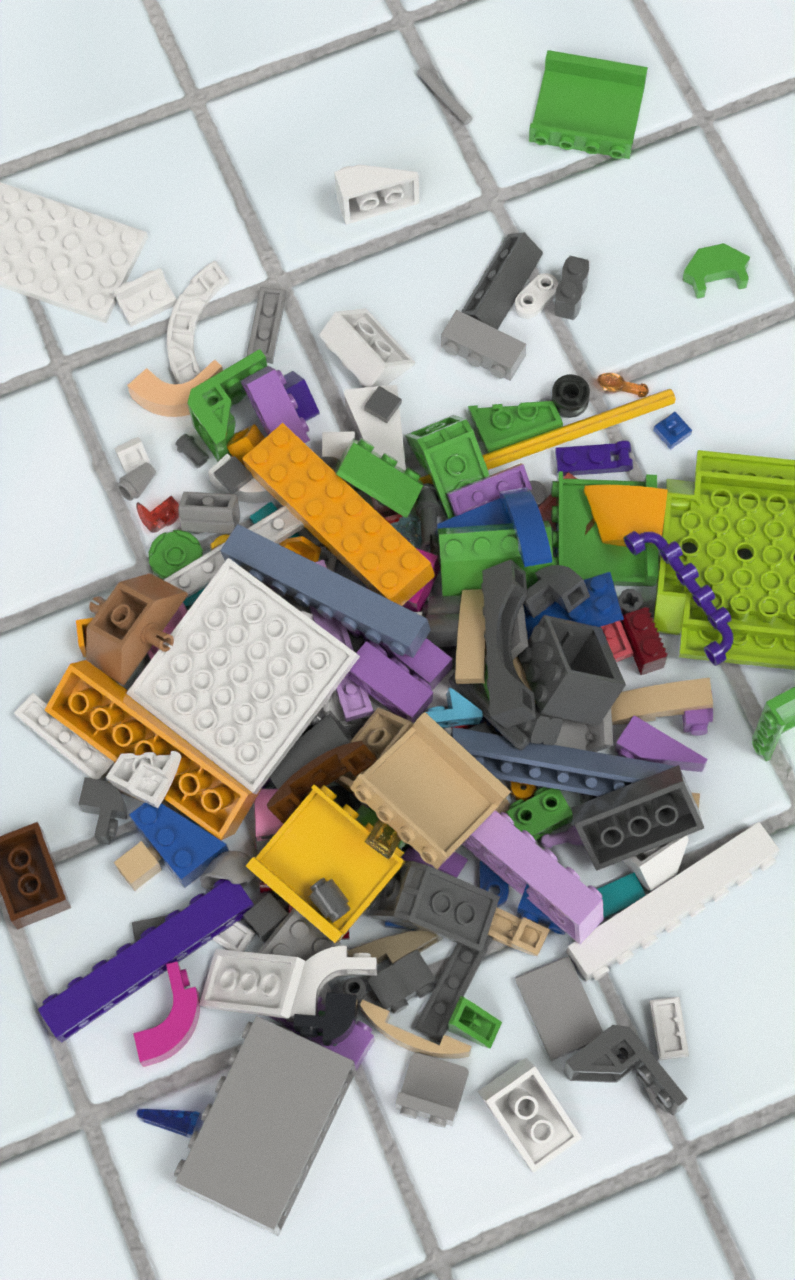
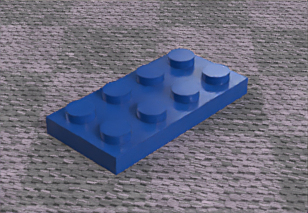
(597, 610)

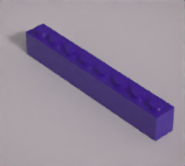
(145, 959)

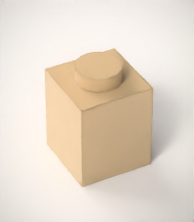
(139, 865)

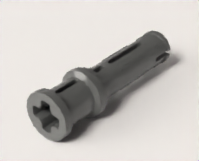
(428, 511)

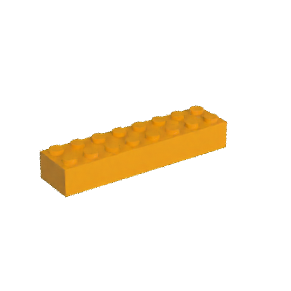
(338, 516)
(118, 725)

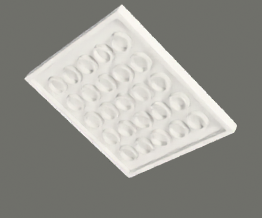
(243, 675)

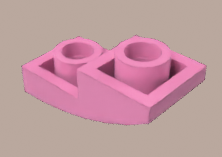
(265, 821)

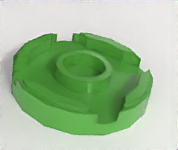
(173, 552)

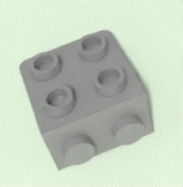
(586, 736)
(432, 1090)

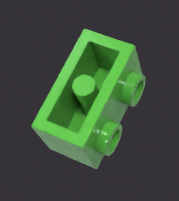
(542, 813)

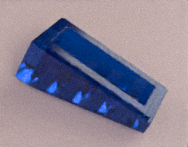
(175, 1121)

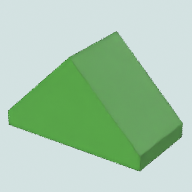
(474, 1023)

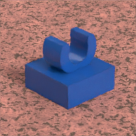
(672, 430)

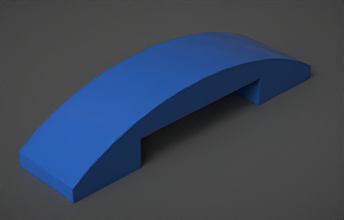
(528, 526)

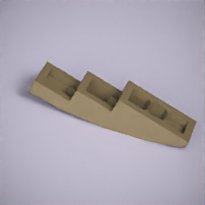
(397, 946)

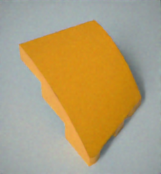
(626, 509)

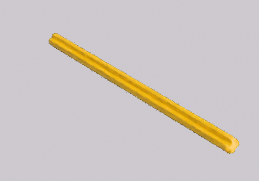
(575, 430)

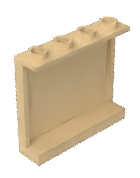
(430, 791)

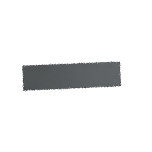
(450, 986)

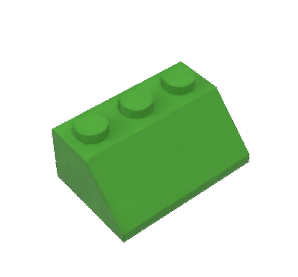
(379, 476)

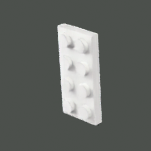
(252, 983)

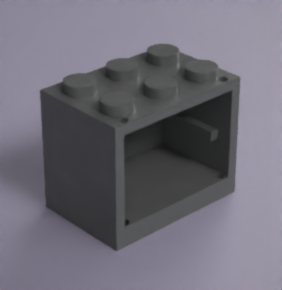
(571, 670)

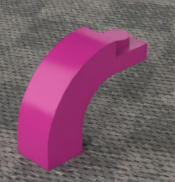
(175, 1031)

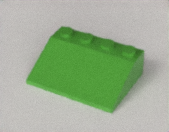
(476, 548)

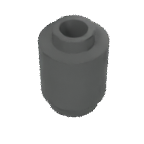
(329, 899)

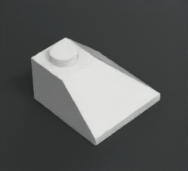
(658, 864)

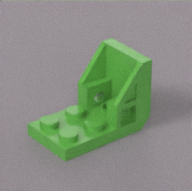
(213, 399)
(449, 455)

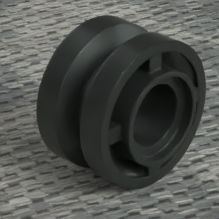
(570, 406)

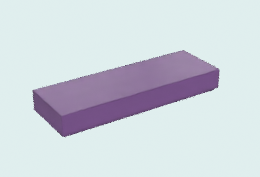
(487, 489)

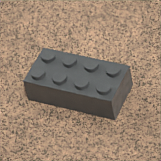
(637, 818)

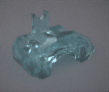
(410, 529)

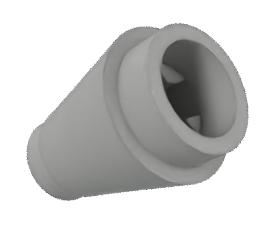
(136, 481)

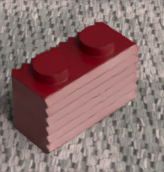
(644, 641)

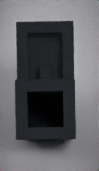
(335, 1025)

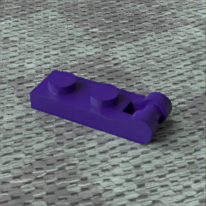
(594, 459)

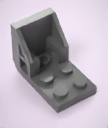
(436, 903)
(600, 1064)

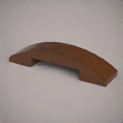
(319, 772)

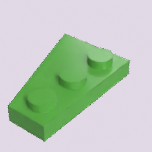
(508, 425)

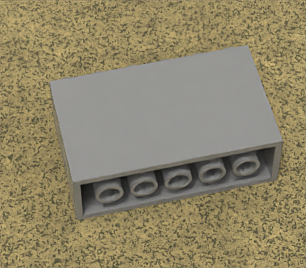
(265, 1125)

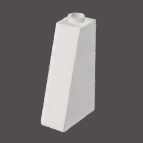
(383, 436)

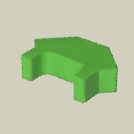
(715, 264)

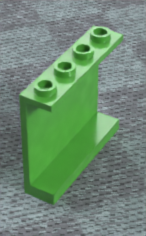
(588, 104)

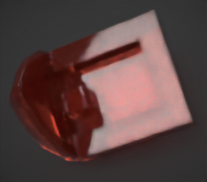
(161, 516)

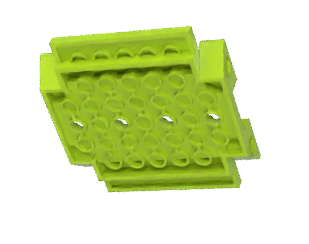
(730, 507)

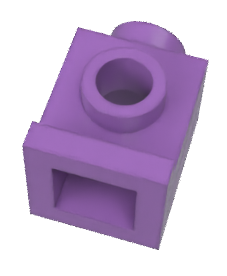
(697, 721)

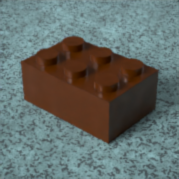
(30, 877)

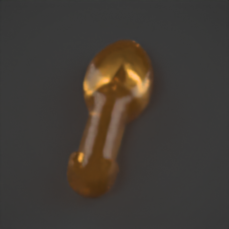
(615, 383)

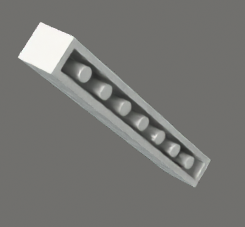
(673, 901)

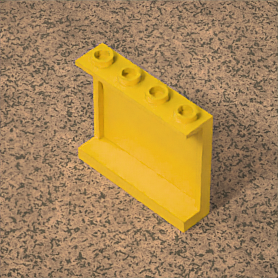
(327, 844)

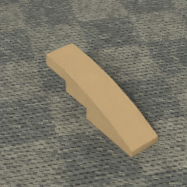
(470, 639)
(662, 700)

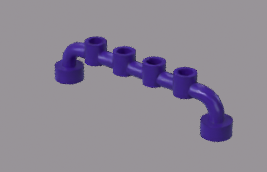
(701, 595)

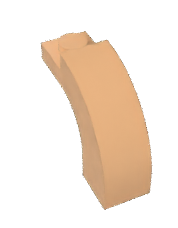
(167, 398)

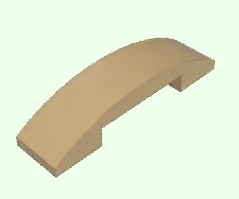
(517, 932)
(448, 1048)

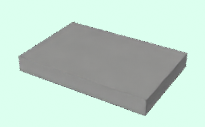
(559, 1008)

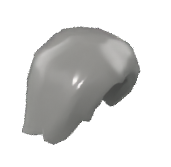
(229, 866)

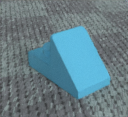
(459, 711)

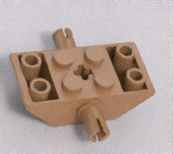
(130, 624)

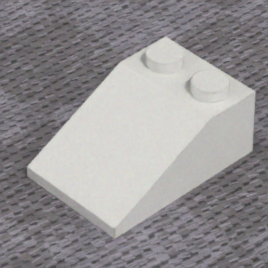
(373, 191)
(530, 1114)

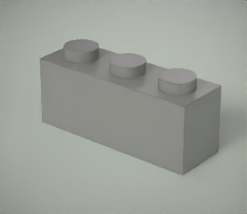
(483, 345)

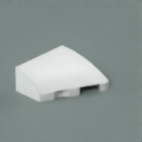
(145, 775)

